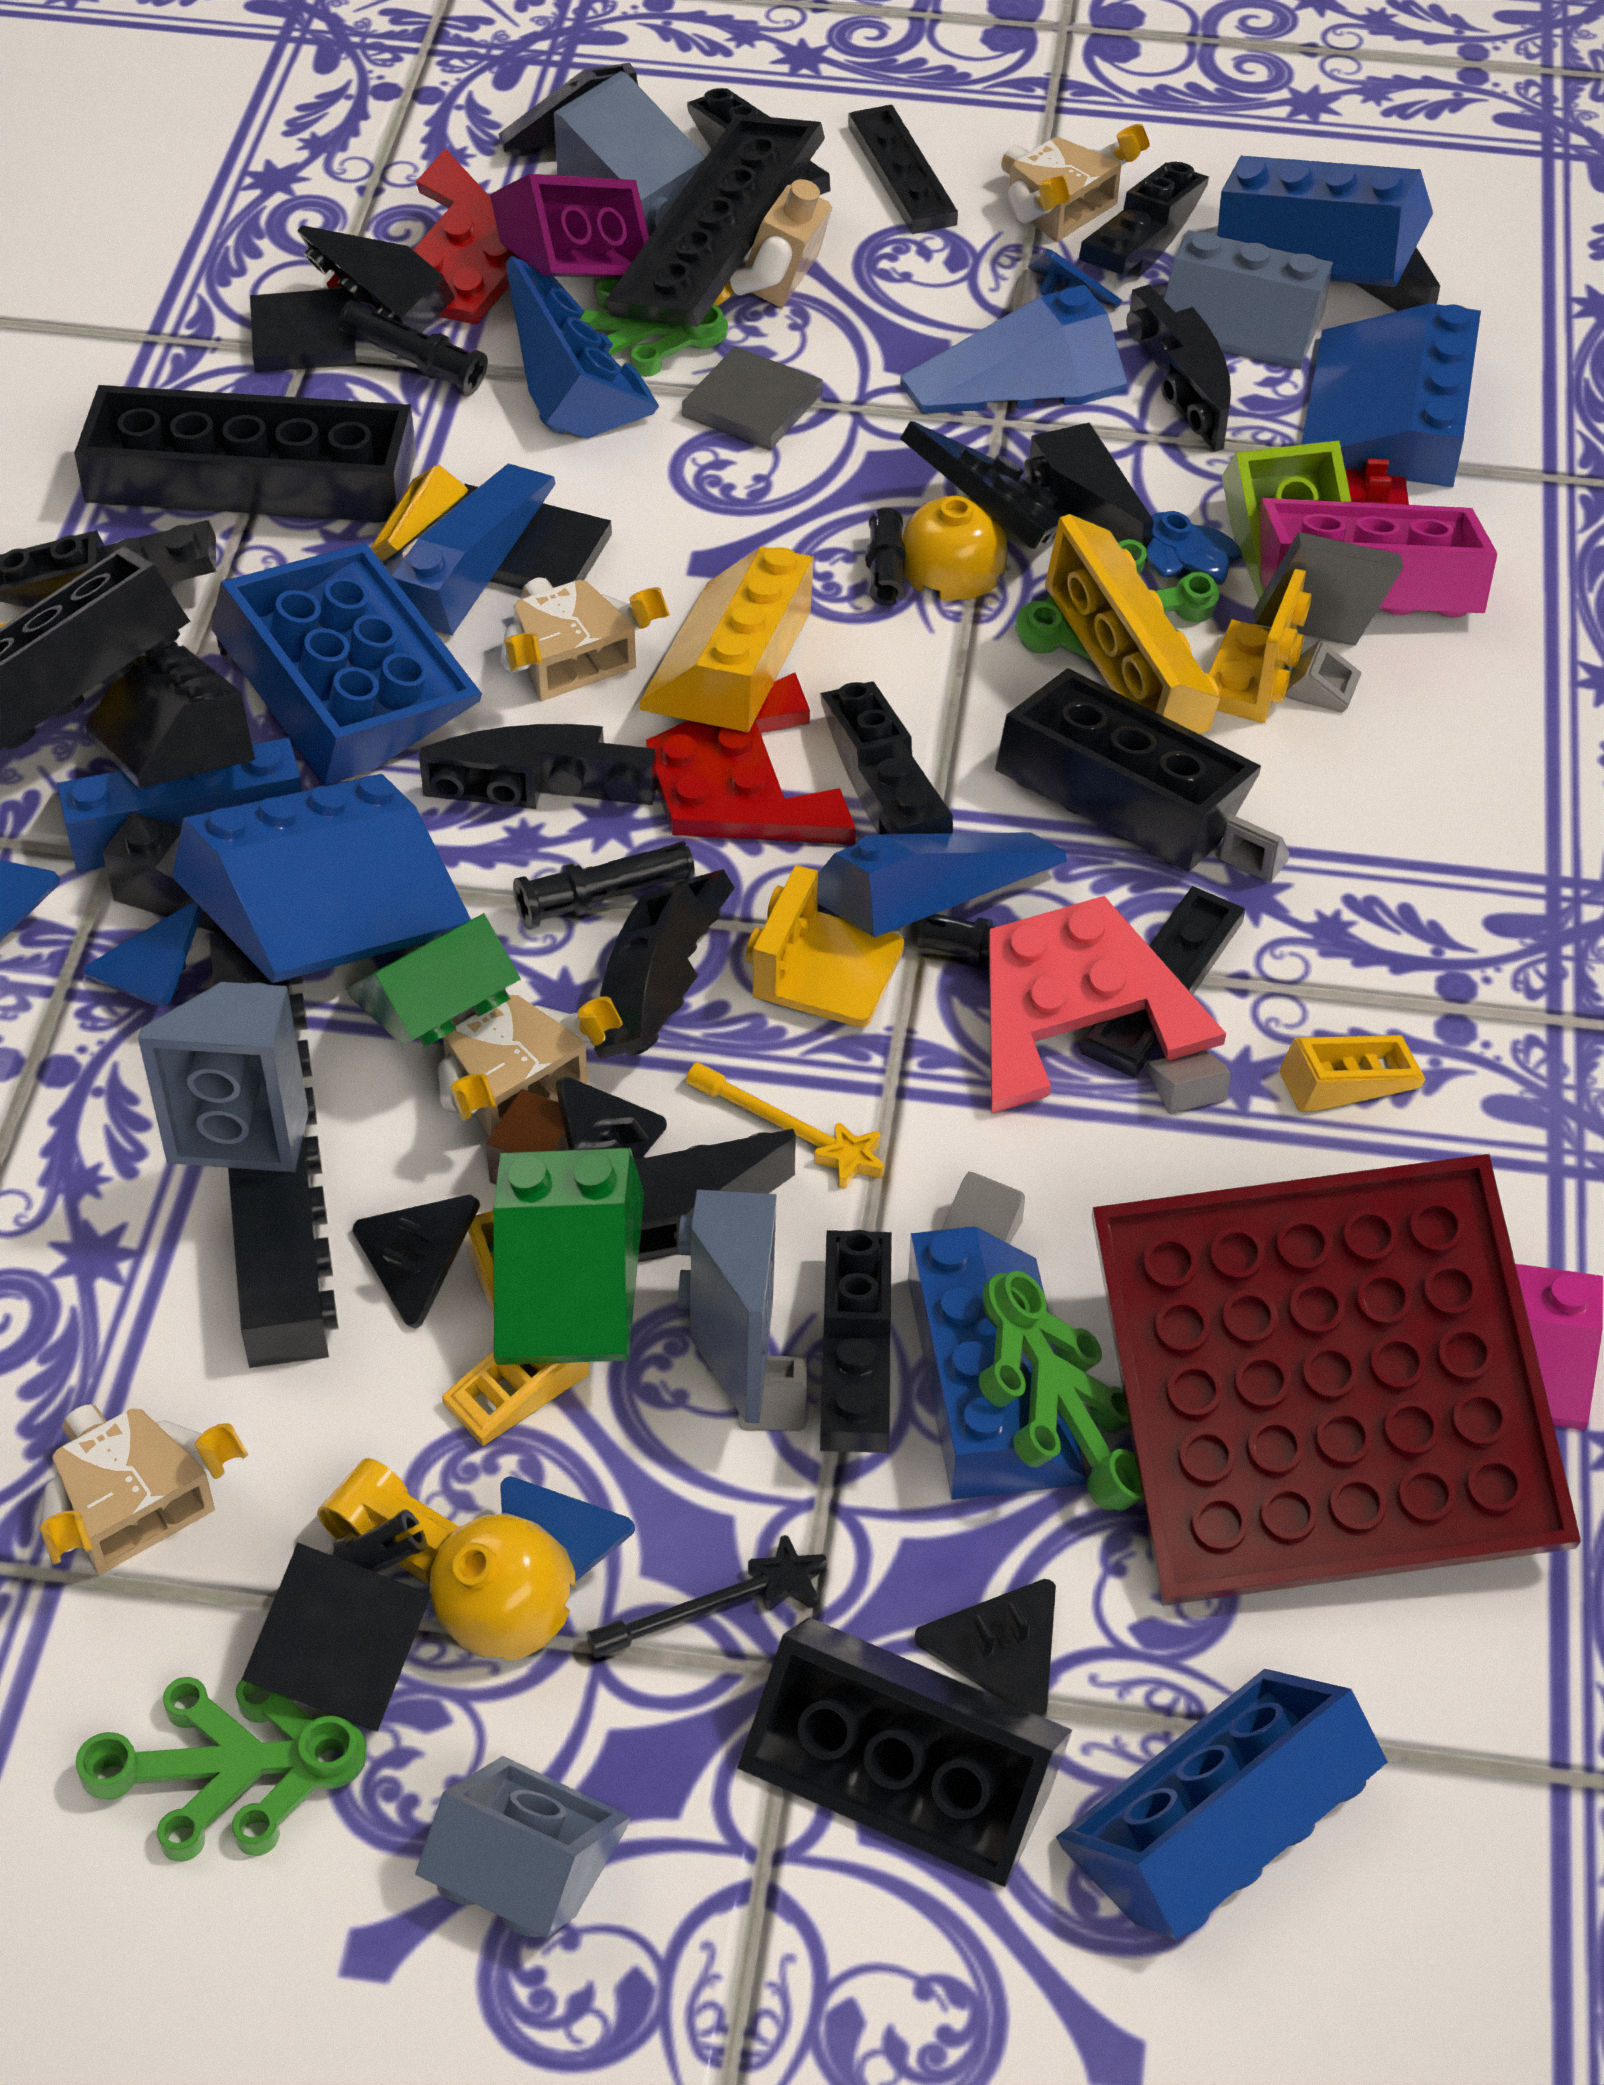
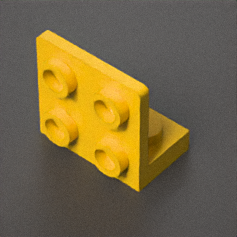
(1254, 658)

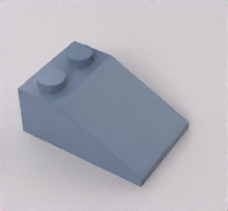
(731, 1289)

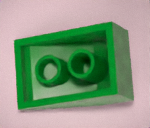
(437, 982)
(565, 1255)

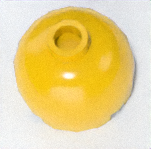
(954, 548)
(501, 1586)

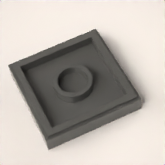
(752, 397)
(1344, 584)

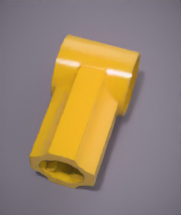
(374, 1496)

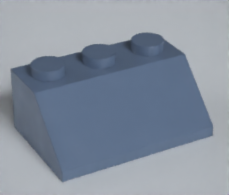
(1251, 295)
(228, 1079)

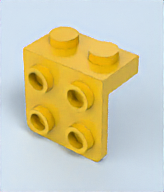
(818, 958)

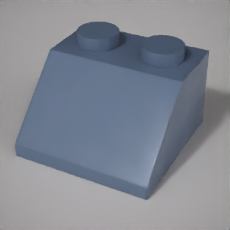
(519, 1846)

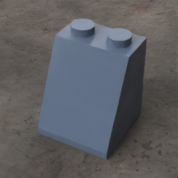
(625, 135)

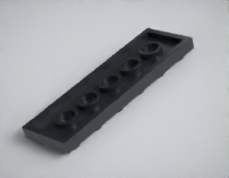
(714, 220)

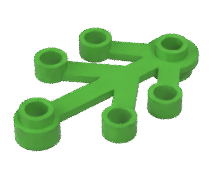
(646, 356)
(1182, 599)
(1059, 1382)
(232, 1763)

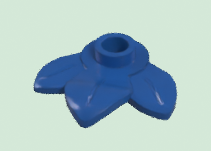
(1182, 545)

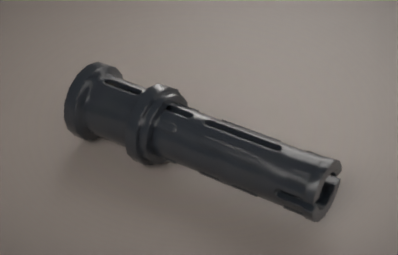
(431, 353)
(579, 888)

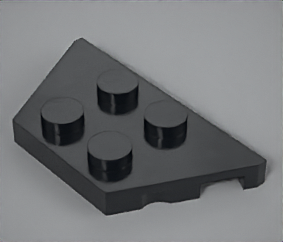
(991, 483)

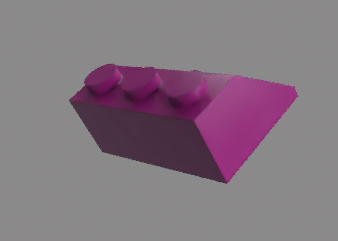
(571, 224)

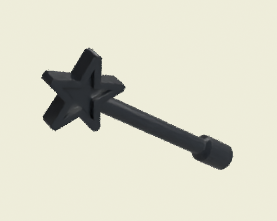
(777, 1576)

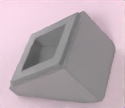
(1323, 679)
(1253, 849)
(1190, 1081)
(987, 1206)
(783, 1395)

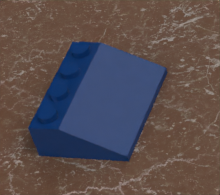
(1397, 390)
(341, 659)
(319, 876)

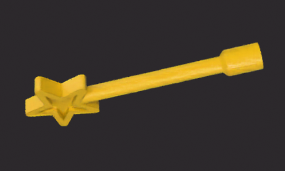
(843, 1152)

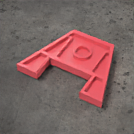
(1073, 973)

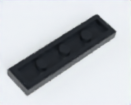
(902, 169)
(1189, 948)

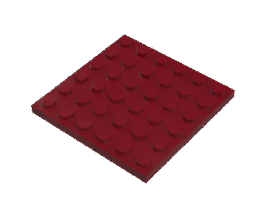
(1331, 1380)

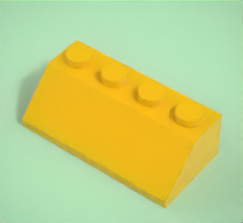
(1126, 626)
(734, 641)

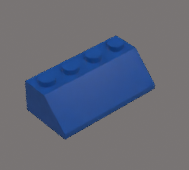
(1337, 212)
(101, 803)
(957, 1345)
(1225, 1800)

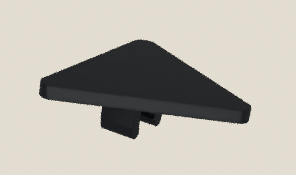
(605, 1121)
(415, 1250)
(1000, 1644)

